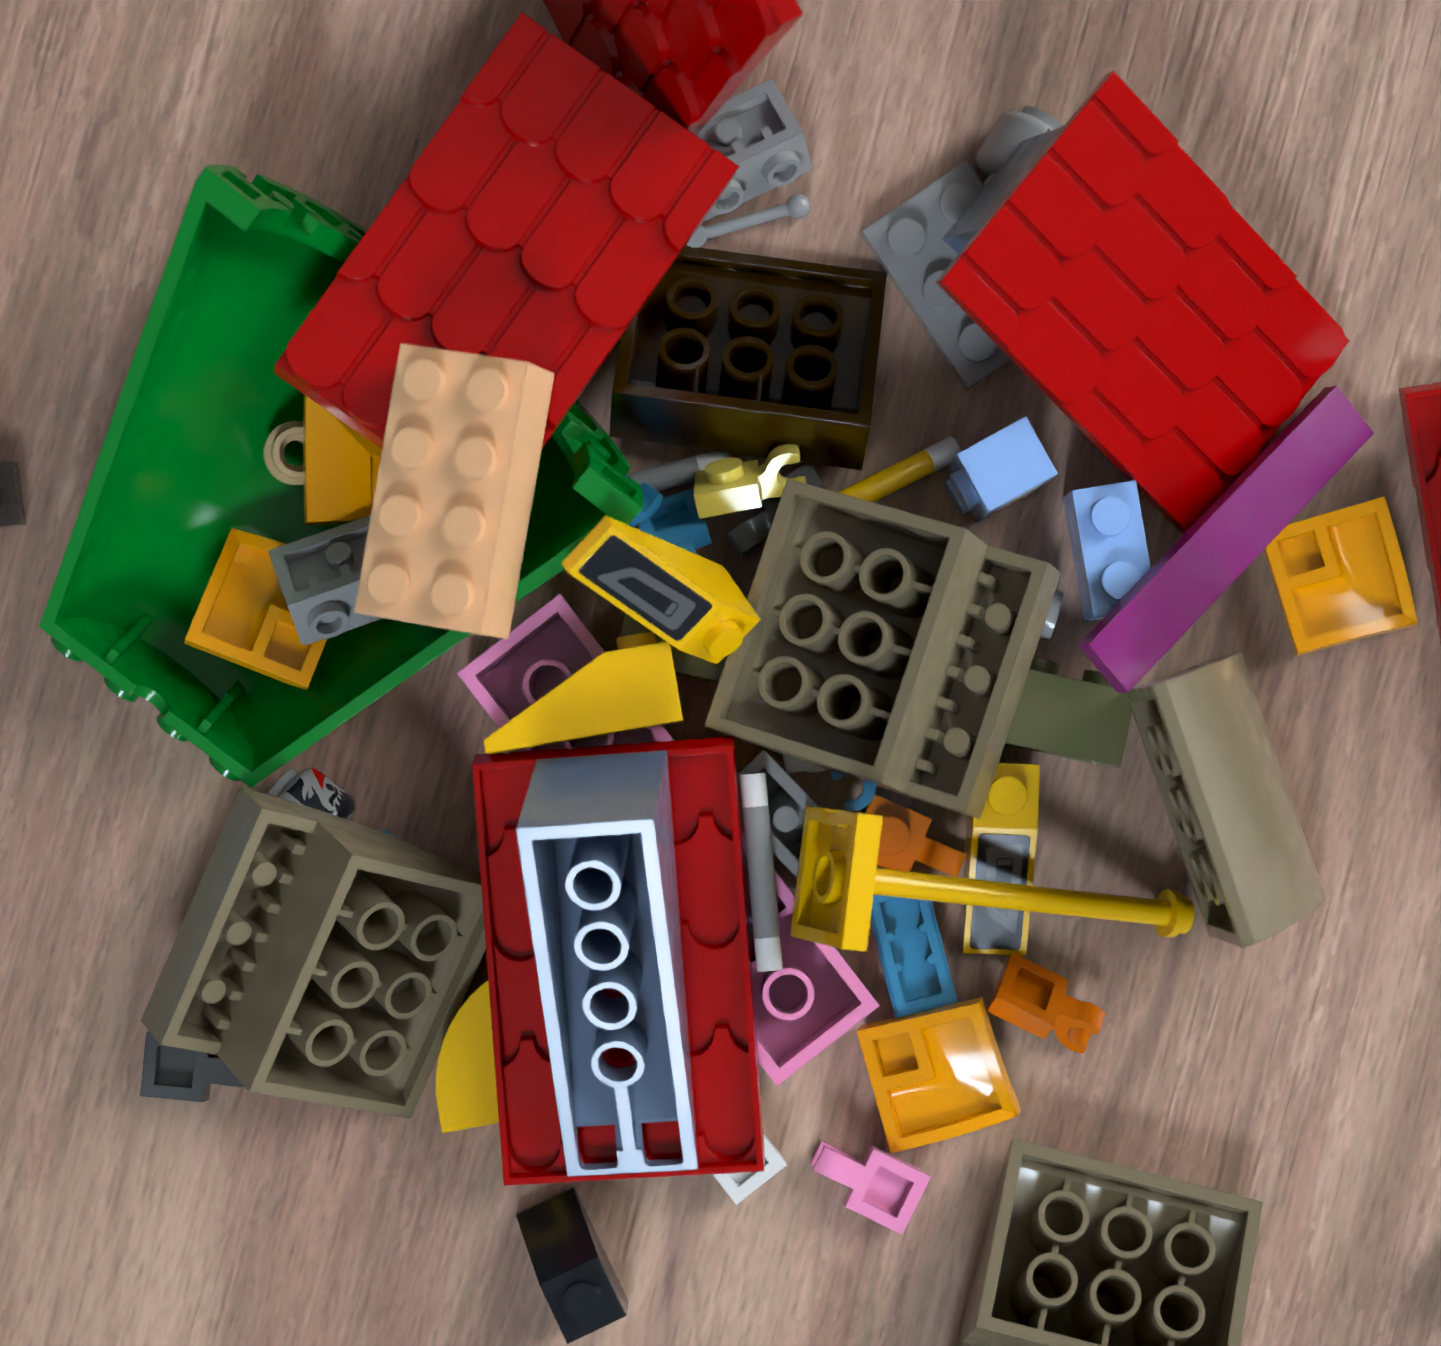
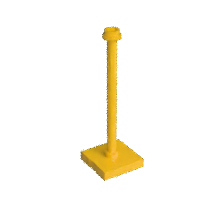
(842, 875)

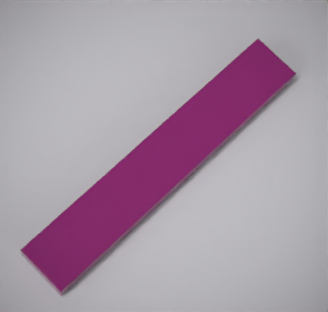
(1225, 539)

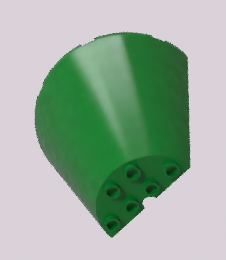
(191, 467)

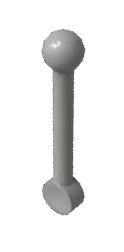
(796, 206)

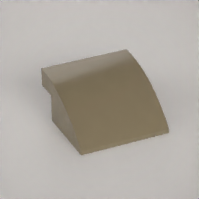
(884, 647)
(1227, 800)
(321, 958)
(1108, 1257)

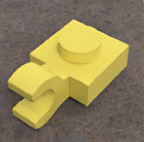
(739, 486)

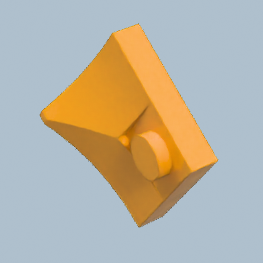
(337, 467)
(1340, 577)
(247, 615)
(937, 1074)

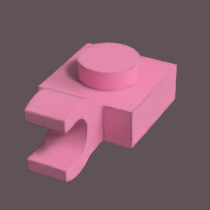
(879, 1186)

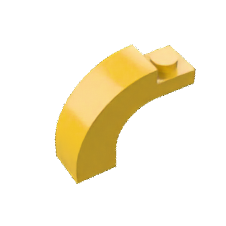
(467, 1067)

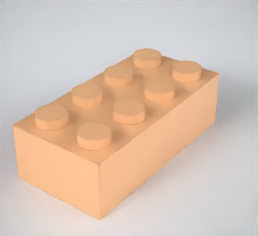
(454, 490)

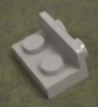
(762, 139)
(323, 579)

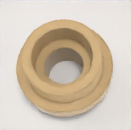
(274, 453)

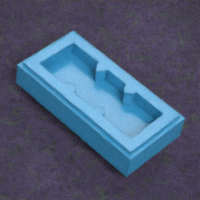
(911, 954)

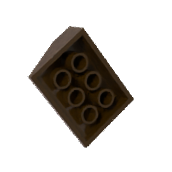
(753, 358)

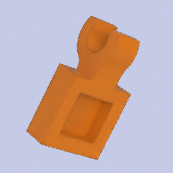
(905, 840)
(1038, 1003)

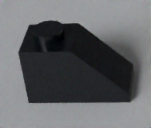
(572, 1265)

